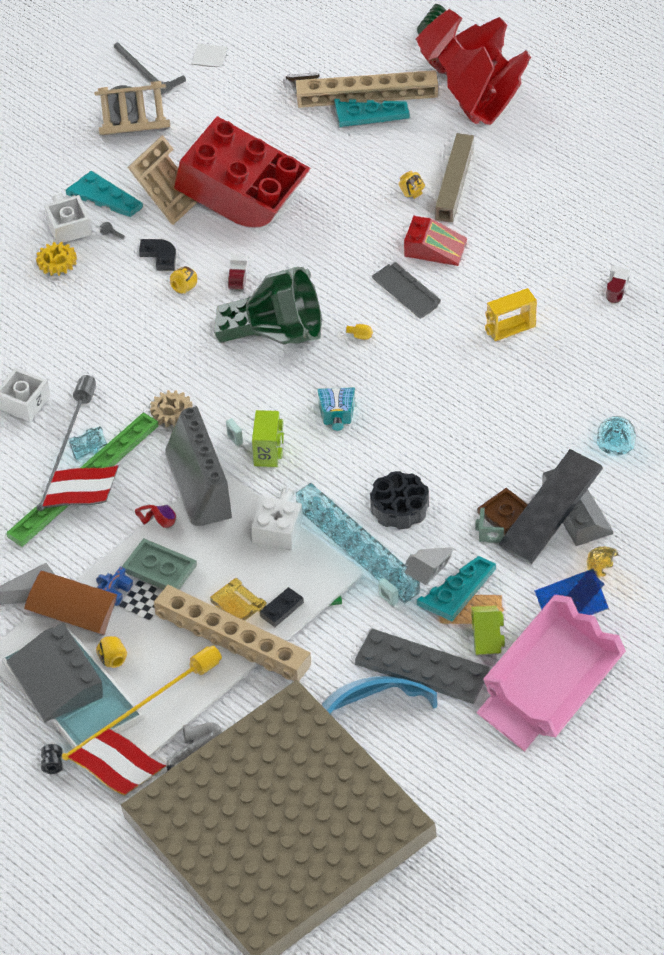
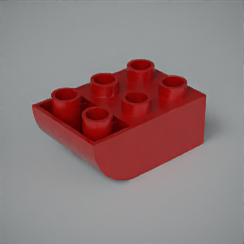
(238, 174)

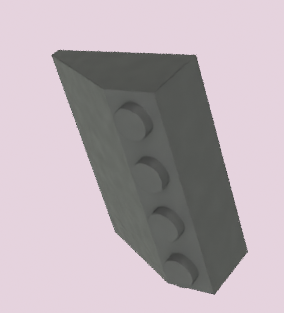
(55, 673)

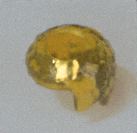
(601, 558)

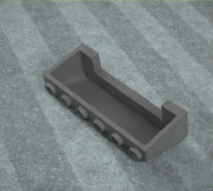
(197, 470)

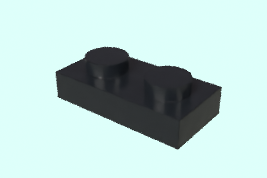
(281, 607)

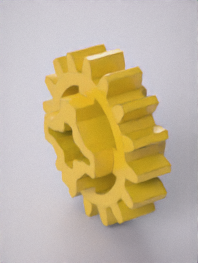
(56, 258)

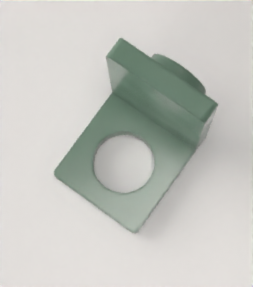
(483, 531)

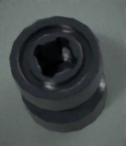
(51, 758)

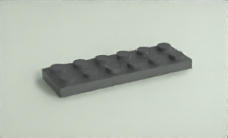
(422, 665)

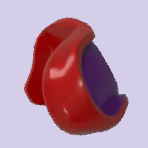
(163, 515)

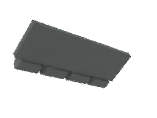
(407, 289)

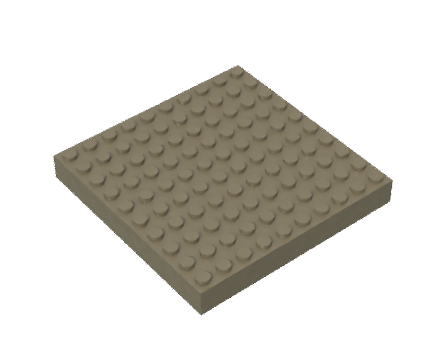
(278, 822)

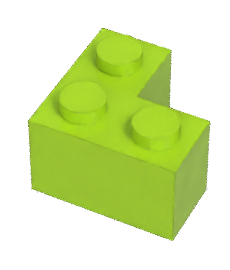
(486, 629)

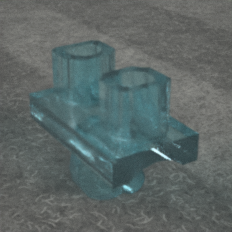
(87, 443)

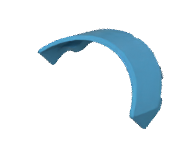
(368, 686)

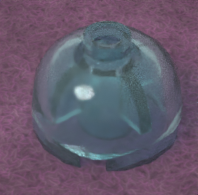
(616, 435)

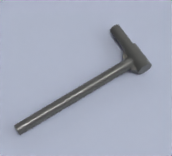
(169, 85)

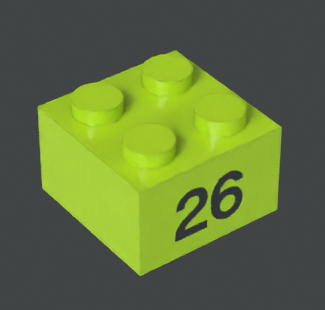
(267, 438)

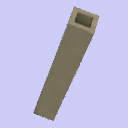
(454, 178)

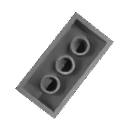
(585, 520)

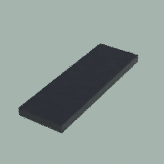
(550, 506)

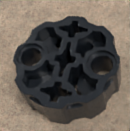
(399, 500)

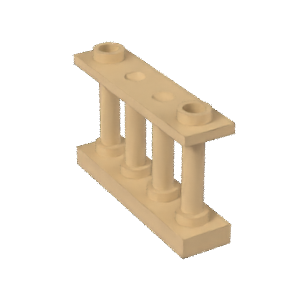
(125, 125)

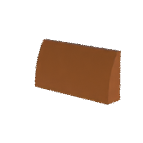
(71, 602)

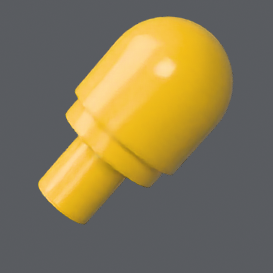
(360, 331)

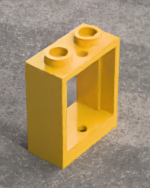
(524, 321)

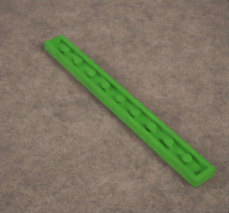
(107, 457)

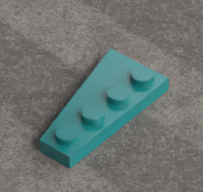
(361, 113)
(104, 193)
(457, 590)

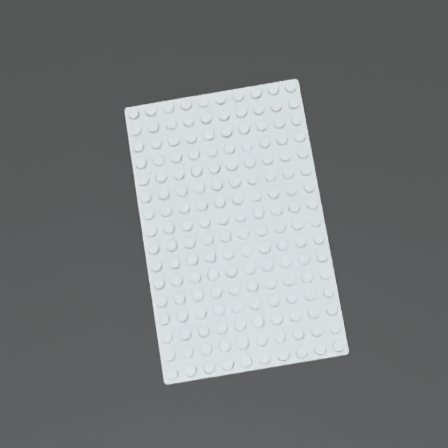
(161, 650)

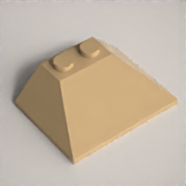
(157, 176)

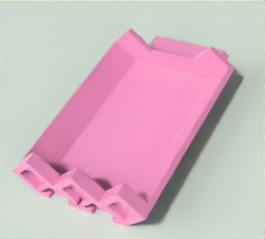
(548, 673)

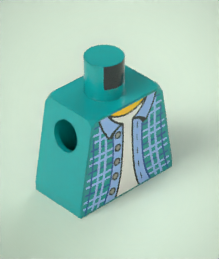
(336, 406)

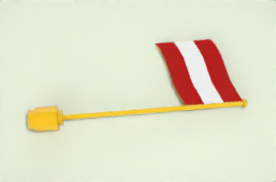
(117, 759)

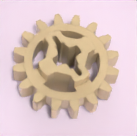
(169, 406)

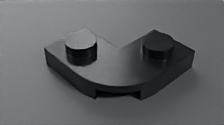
(162, 249)

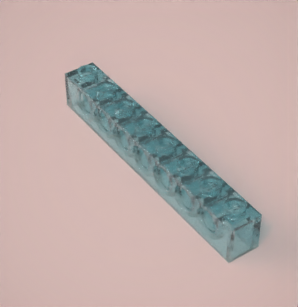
(356, 541)

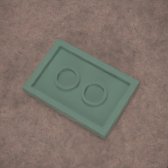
(159, 565)

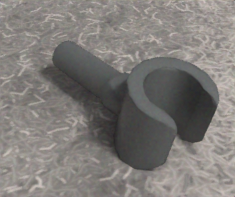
(107, 227)

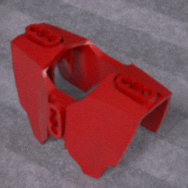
(474, 64)

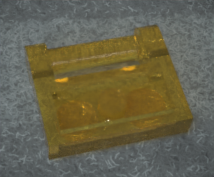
(233, 604)

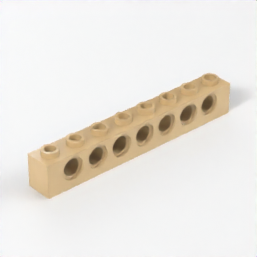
(367, 87)
(232, 633)

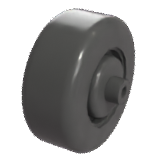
(114, 108)

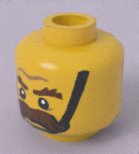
(411, 184)
(183, 279)
(111, 651)

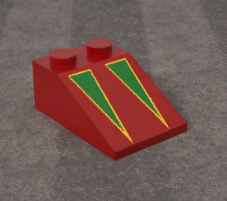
(433, 242)

